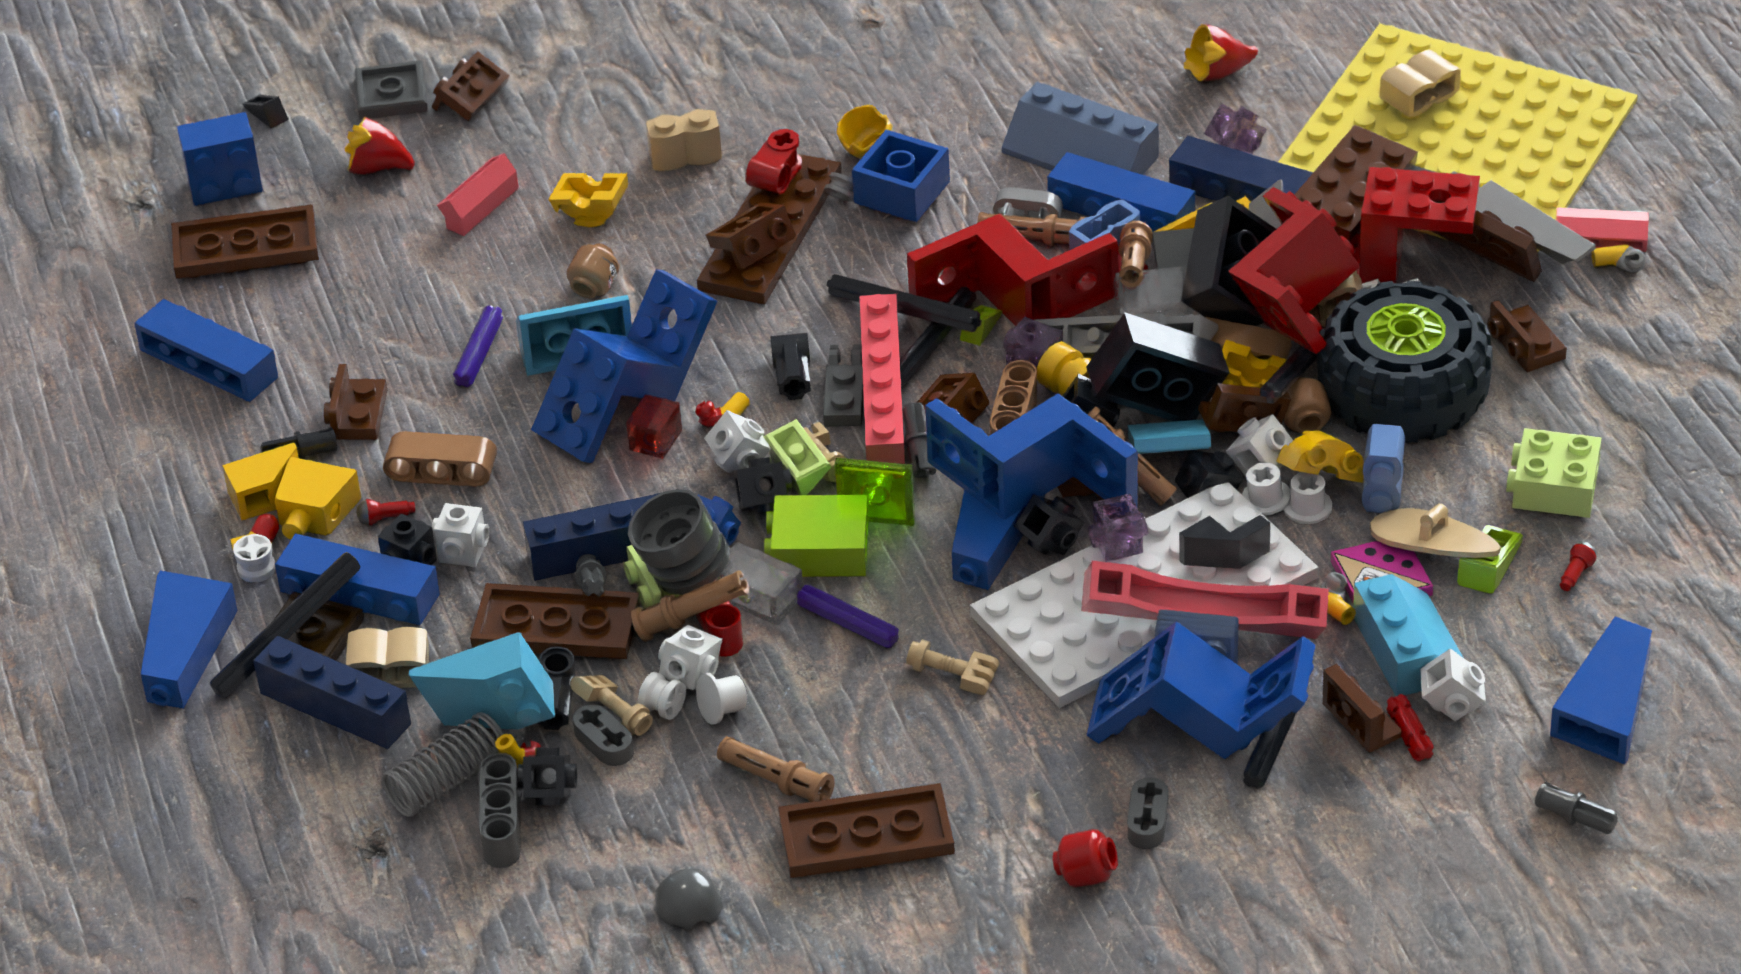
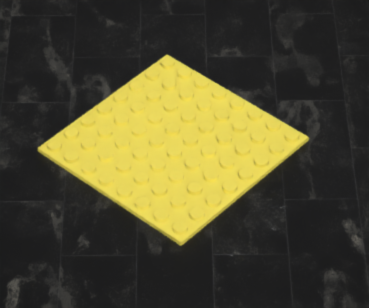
(1505, 123)

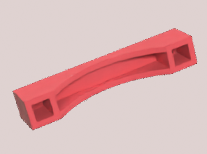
(881, 379)
(1263, 609)

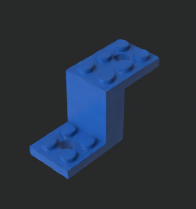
(605, 366)
(1030, 455)
(1202, 690)

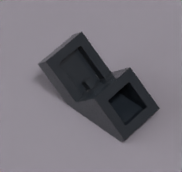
(1214, 546)

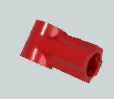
(725, 623)

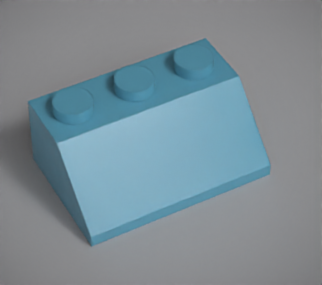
(547, 332)
(1400, 629)

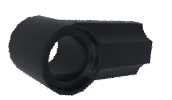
(791, 361)
(561, 669)

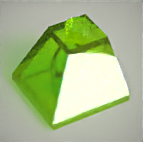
(887, 488)

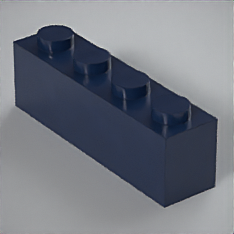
(1223, 171)
(560, 539)
(332, 692)

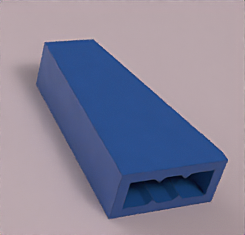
(982, 543)
(183, 634)
(1605, 693)

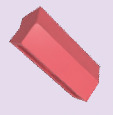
(479, 195)
(1607, 227)

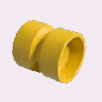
(1060, 367)

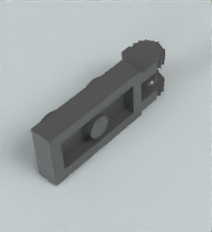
(843, 389)

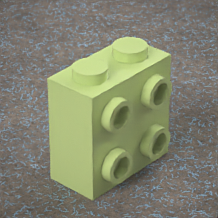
(1554, 472)

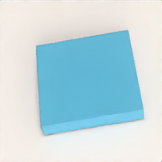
(1169, 436)

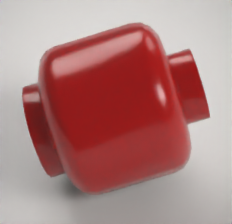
(1085, 858)

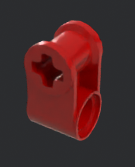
(775, 162)

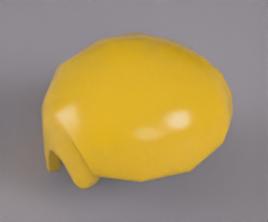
(861, 129)

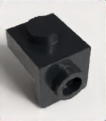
(1205, 470)

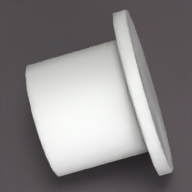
(1266, 489)
(1308, 499)
(719, 696)

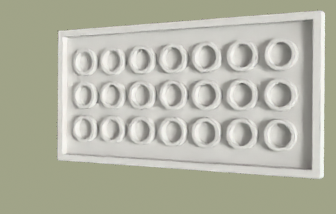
(1072, 649)

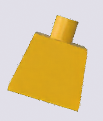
(315, 497)

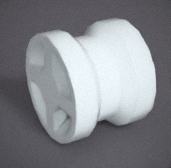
(254, 558)
(662, 695)

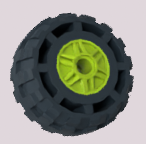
(1405, 359)

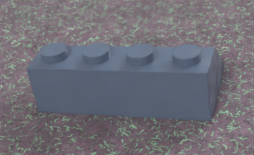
(1059, 122)

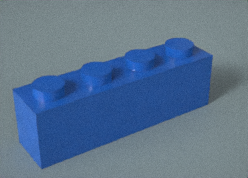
(1090, 185)
(206, 350)
(381, 586)

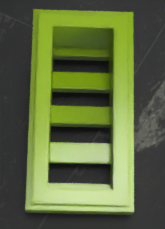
(1487, 572)

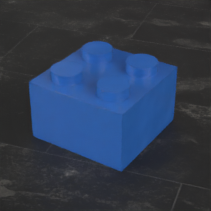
(220, 158)
(901, 175)

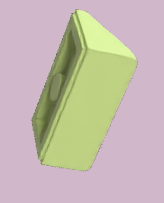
(798, 454)

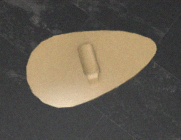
(1432, 533)

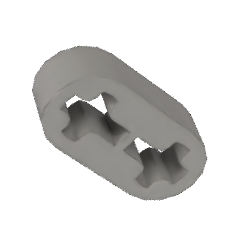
(1027, 203)

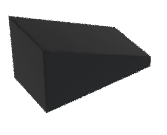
(267, 109)

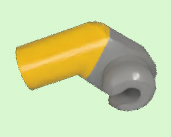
(1621, 256)
(1336, 605)

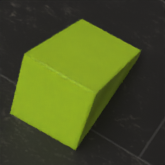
(989, 318)

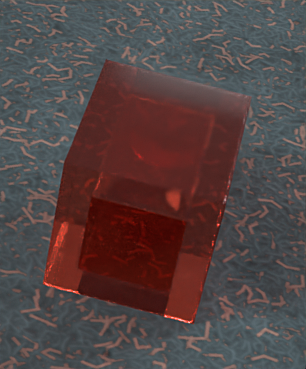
(654, 426)

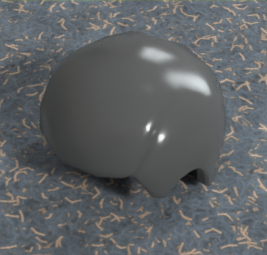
(688, 898)

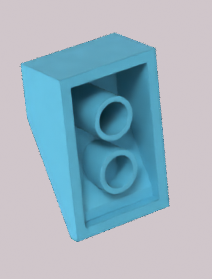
(494, 679)

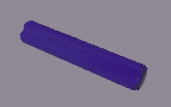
(478, 346)
(848, 616)

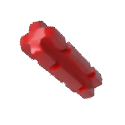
(1411, 727)

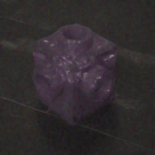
(1236, 129)
(1030, 341)
(1117, 527)

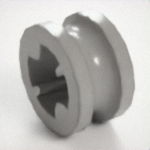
(840, 187)

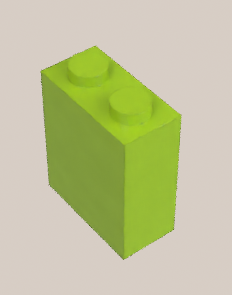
(820, 534)

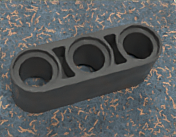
(499, 810)

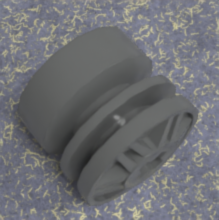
(678, 541)

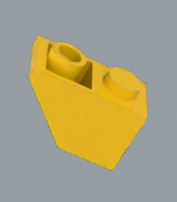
(255, 480)

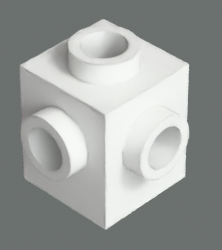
(1264, 440)
(736, 442)
(460, 534)
(689, 655)
(1452, 685)

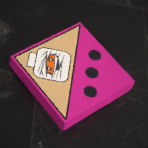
(1378, 560)

